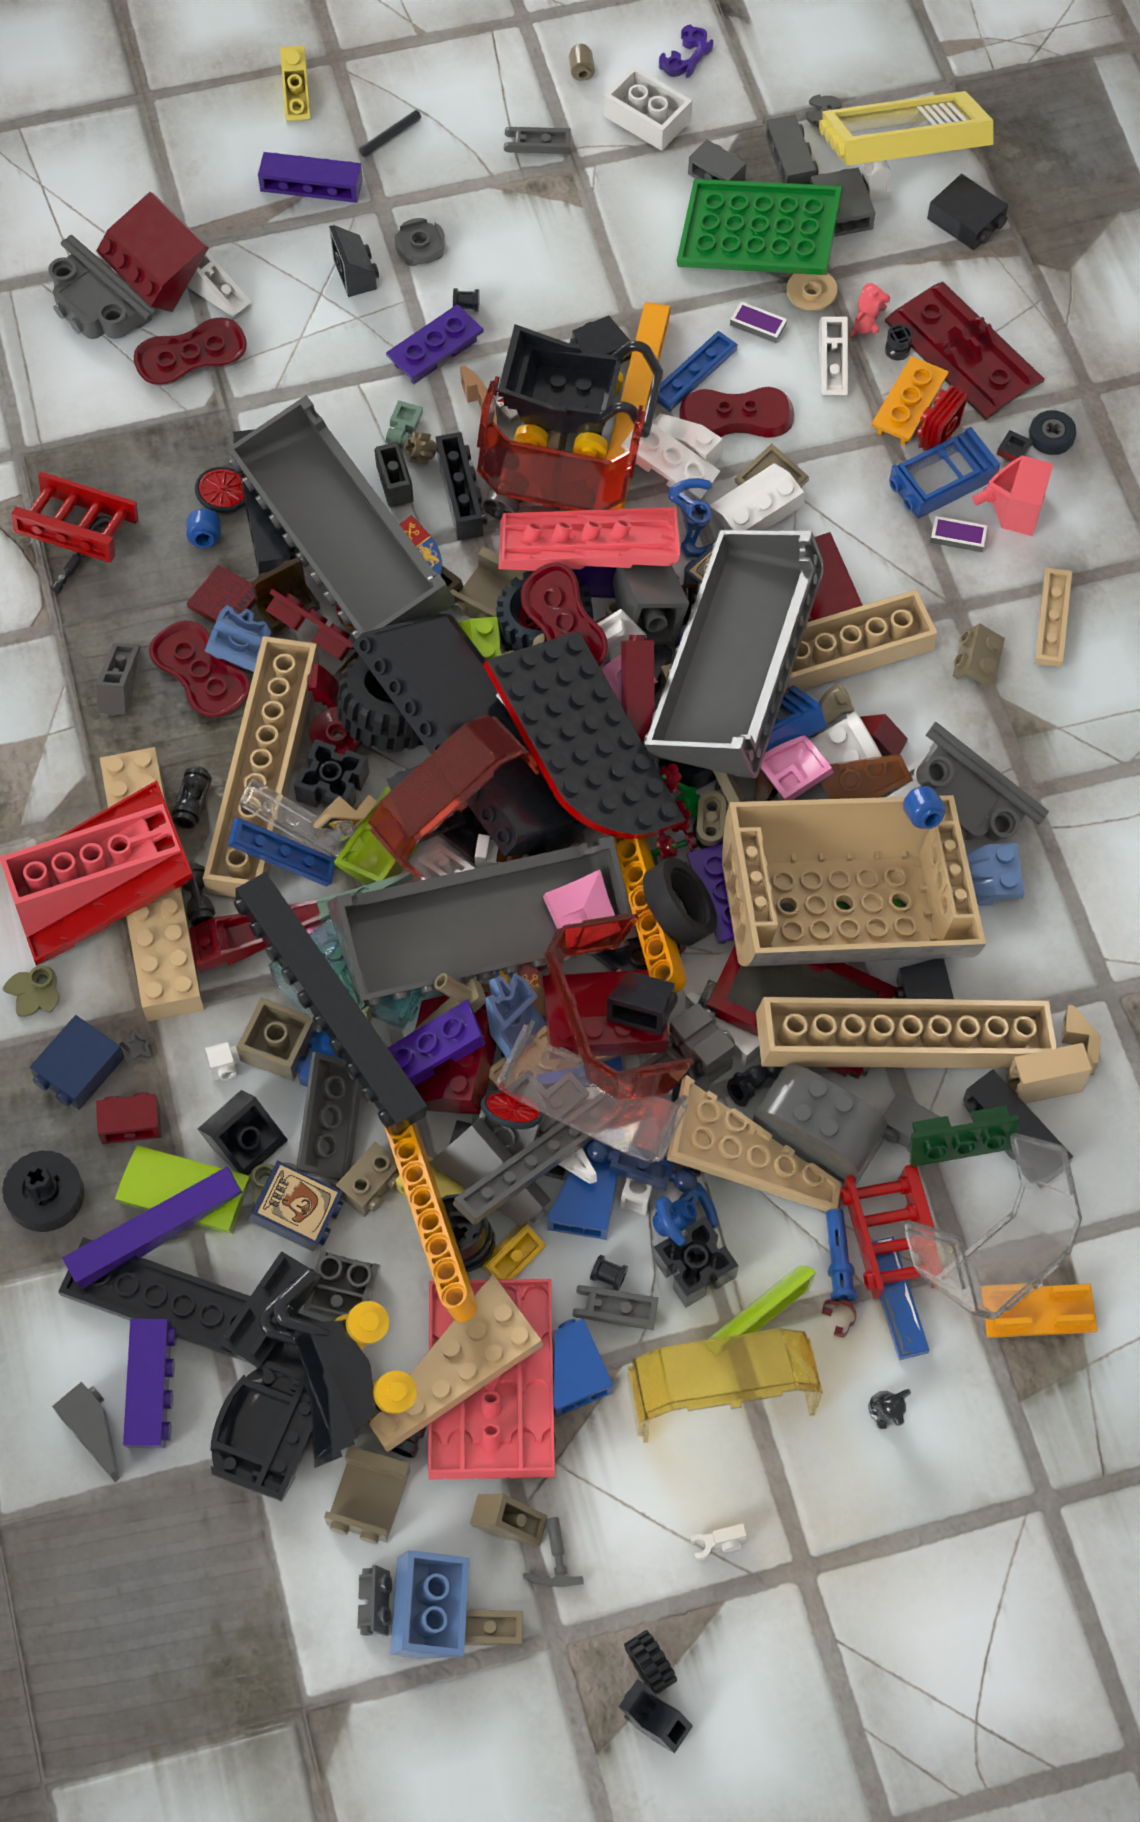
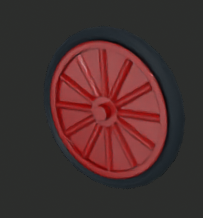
(220, 490)
(509, 1112)

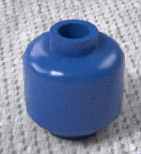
(203, 528)
(924, 807)

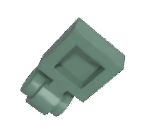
(404, 418)

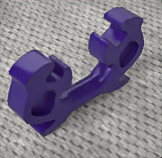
(691, 38)

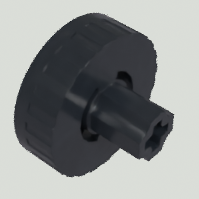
(33, 1182)

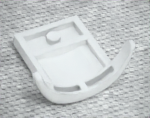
(846, 741)

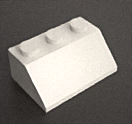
(759, 501)

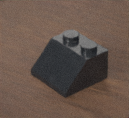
(353, 261)
(242, 1133)

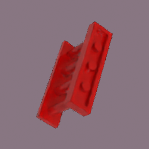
(70, 536)
(916, 1211)

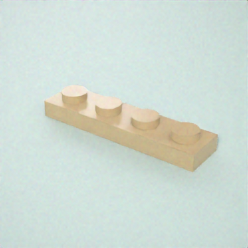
(1053, 617)

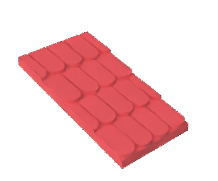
(589, 538)
(510, 1421)

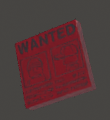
(219, 590)

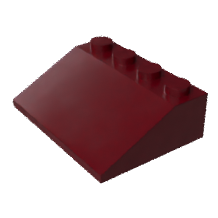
(153, 252)
(603, 1036)
(459, 1084)

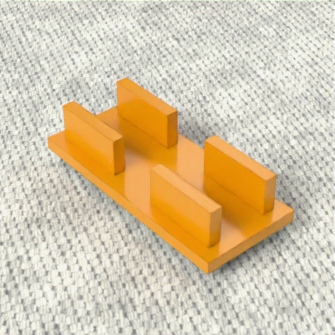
(909, 399)
(1048, 1312)

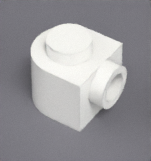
(222, 1061)

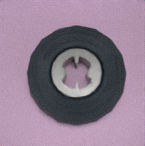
(1052, 421)

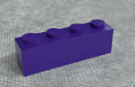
(310, 177)
(148, 1383)

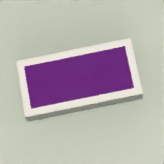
(758, 322)
(959, 534)

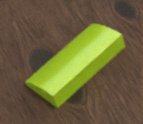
(366, 857)
(159, 1176)
(769, 1304)

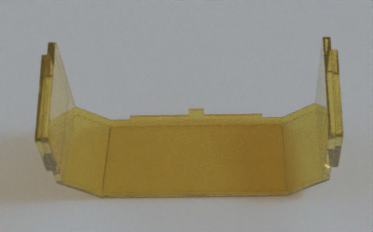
(722, 1374)

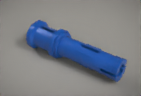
(840, 1267)

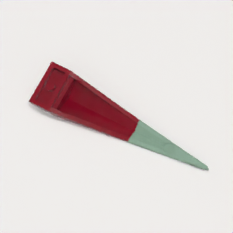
(231, 939)

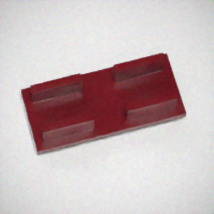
(291, 612)

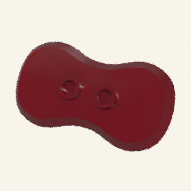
(210, 344)
(758, 412)
(554, 604)
(209, 682)

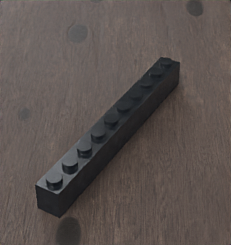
(330, 1003)

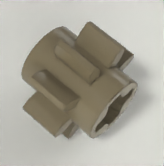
(420, 448)

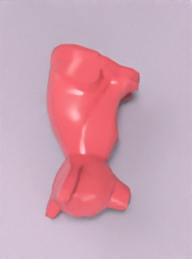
(869, 304)

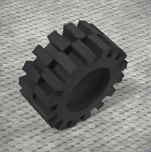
(650, 1662)

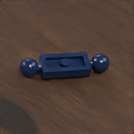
(653, 1174)

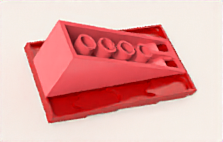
(96, 873)

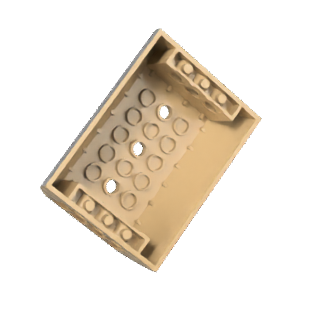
(852, 854)

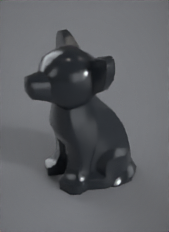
(743, 1085)
(888, 1407)

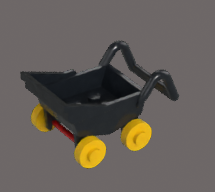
(569, 389)
(337, 1369)

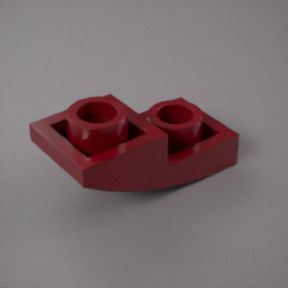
(323, 686)

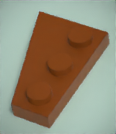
(866, 777)

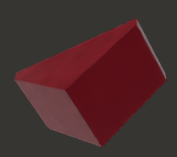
(885, 734)

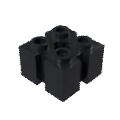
(330, 776)
(692, 1280)

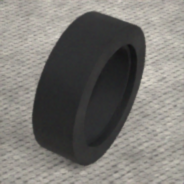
(677, 924)

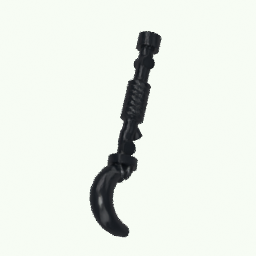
(76, 559)

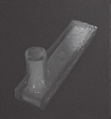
(294, 819)

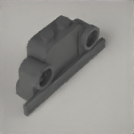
(94, 295)
(982, 795)

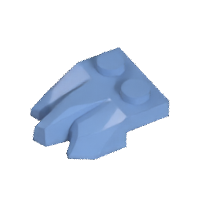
(237, 638)
(996, 873)
(510, 1009)

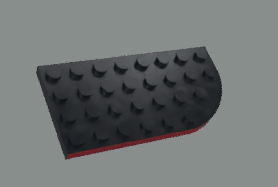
(583, 738)

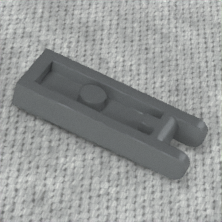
(538, 140)
(617, 1307)

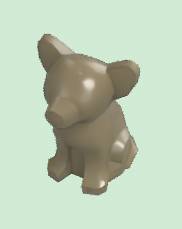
(835, 703)

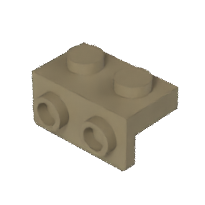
(979, 654)

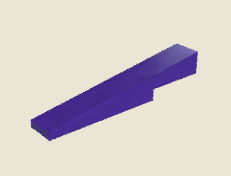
(151, 1228)

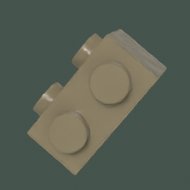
(369, 1180)

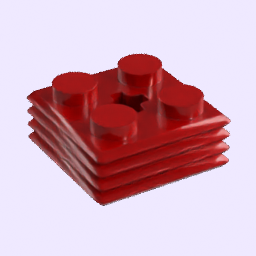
(942, 419)

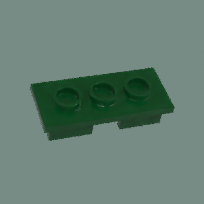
(938, 1141)

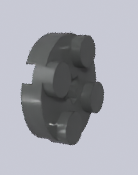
(421, 253)

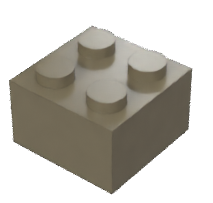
(276, 1038)

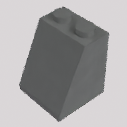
(652, 600)

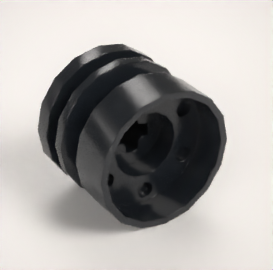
(479, 1238)

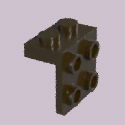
(286, 578)

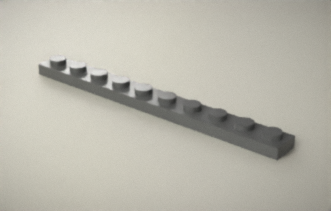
(530, 1163)

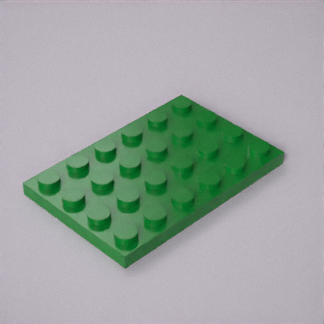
(760, 226)

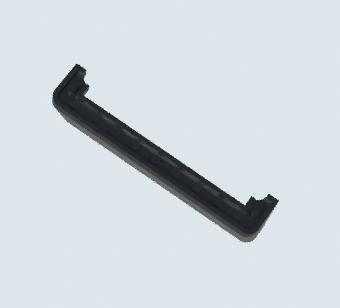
(438, 687)

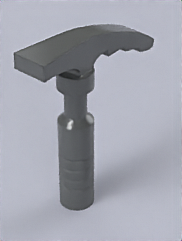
(557, 1551)

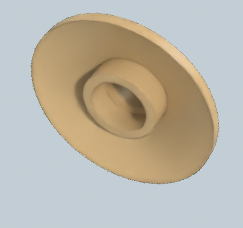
(811, 291)

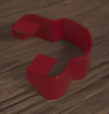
(827, 1311)

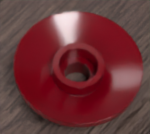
(326, 726)

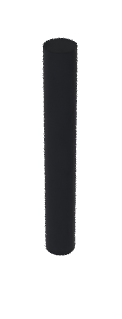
(390, 133)

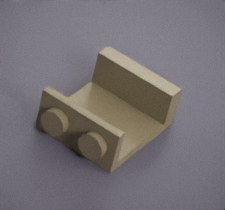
(482, 589)
(368, 1495)

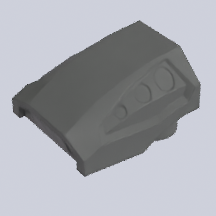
(338, 1289)

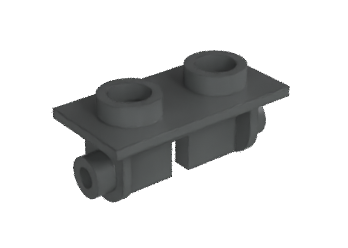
(376, 1616)

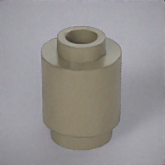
(581, 62)

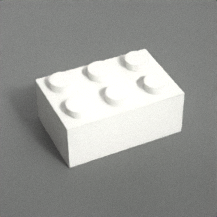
(647, 108)

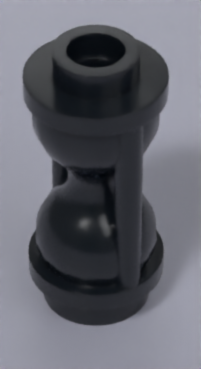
(188, 809)
(199, 906)

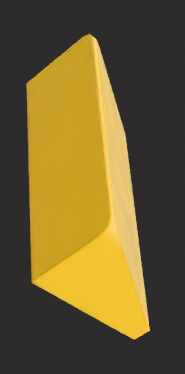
(514, 1253)

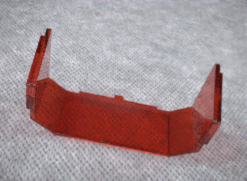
(551, 474)
(444, 785)
(596, 936)

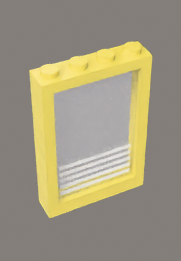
(906, 128)

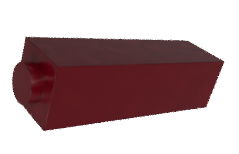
(638, 682)

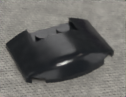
(263, 1431)

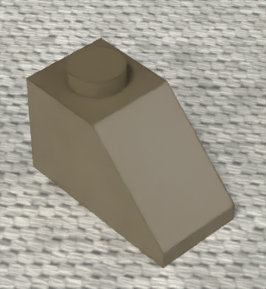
(508, 1519)

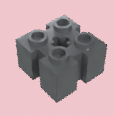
(698, 1038)

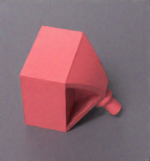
(1018, 493)

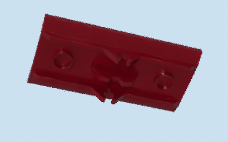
(961, 342)

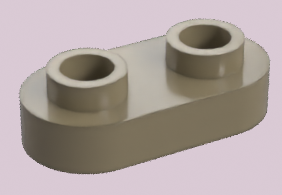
(711, 820)

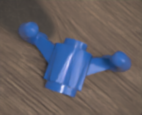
(695, 515)
(675, 1216)

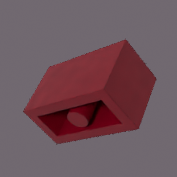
(128, 1118)

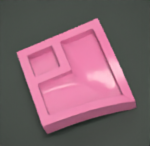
(795, 767)
(579, 901)

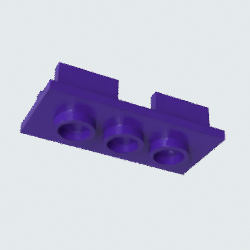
(434, 342)
(708, 866)
(446, 1037)

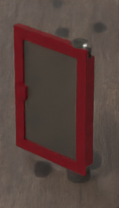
(743, 988)

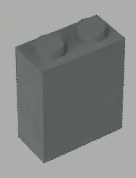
(856, 208)

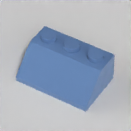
(430, 1605)

